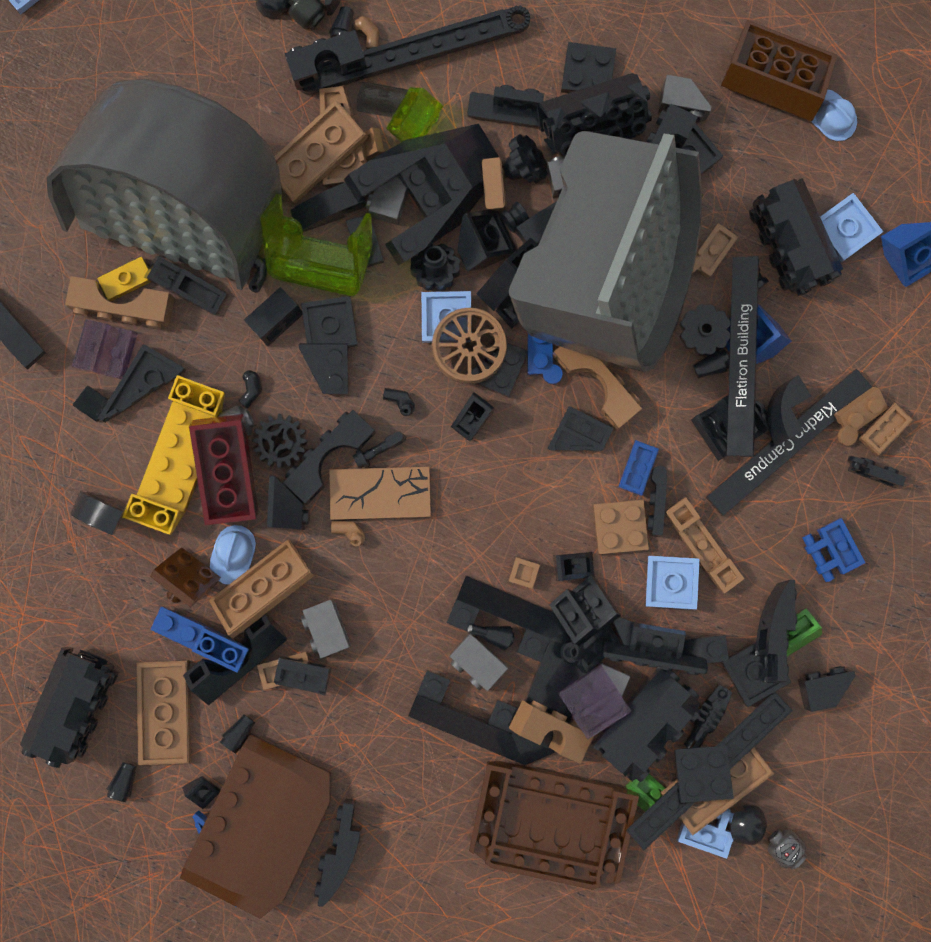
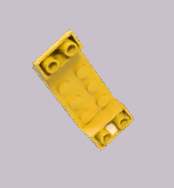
(172, 469)

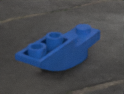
(200, 638)

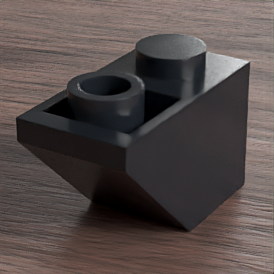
(825, 689)

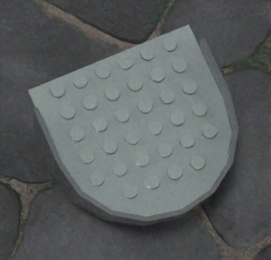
(168, 177)
(614, 251)

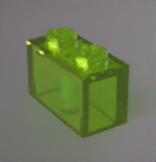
(414, 115)

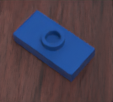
(638, 468)

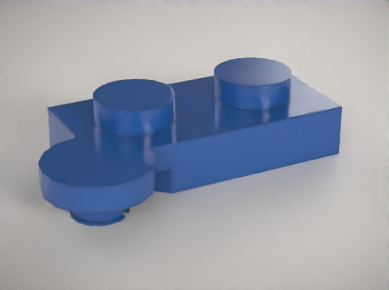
(541, 360)

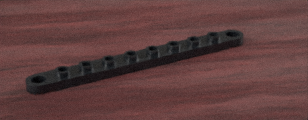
(424, 47)

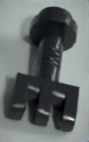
(392, 441)

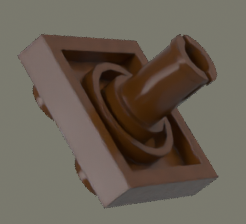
(185, 577)

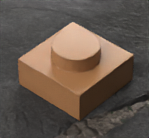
(373, 144)
(524, 573)

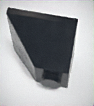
(483, 240)
(285, 507)

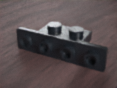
(506, 105)
(656, 647)

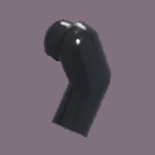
(260, 275)
(253, 388)
(402, 400)

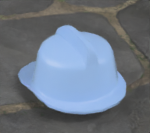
(836, 117)
(232, 553)

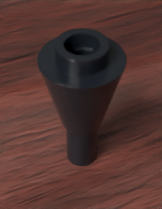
(497, 635)

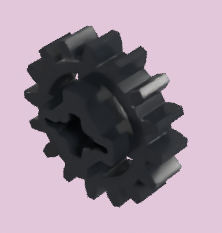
(276, 451)

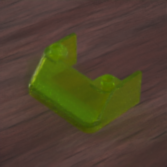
(313, 260)

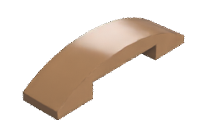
(703, 546)

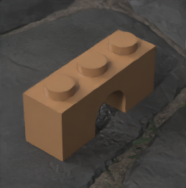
(534, 723)

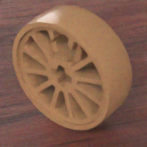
(497, 333)

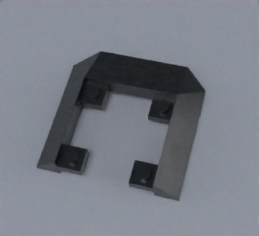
(540, 642)

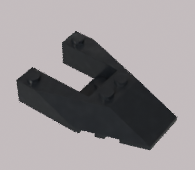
(440, 175)

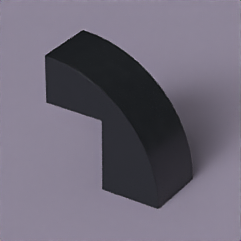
(780, 417)
(96, 513)

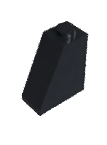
(497, 287)

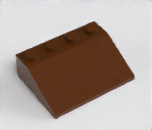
(779, 71)

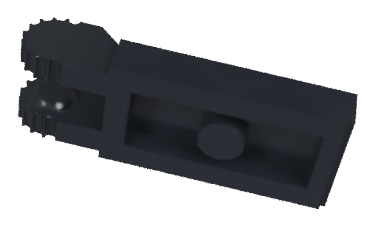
(658, 499)

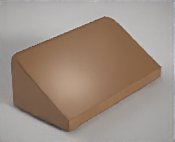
(494, 184)

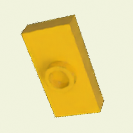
(124, 279)

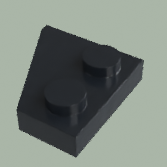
(328, 365)

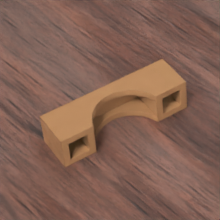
(150, 306)
(618, 403)

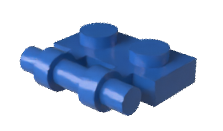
(840, 547)

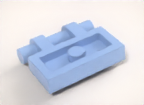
(710, 838)

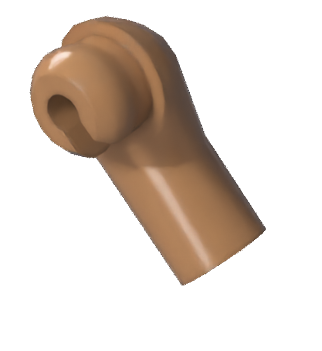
(365, 25)
(350, 529)

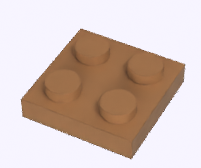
(620, 527)

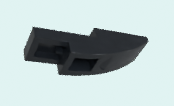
(775, 621)
(338, 861)

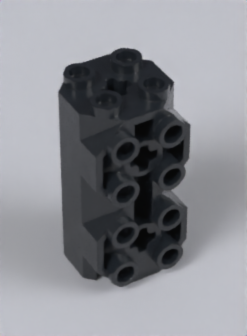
(606, 108)
(797, 236)
(68, 707)
(656, 716)

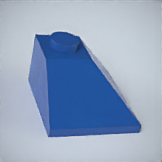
(909, 251)
(770, 336)

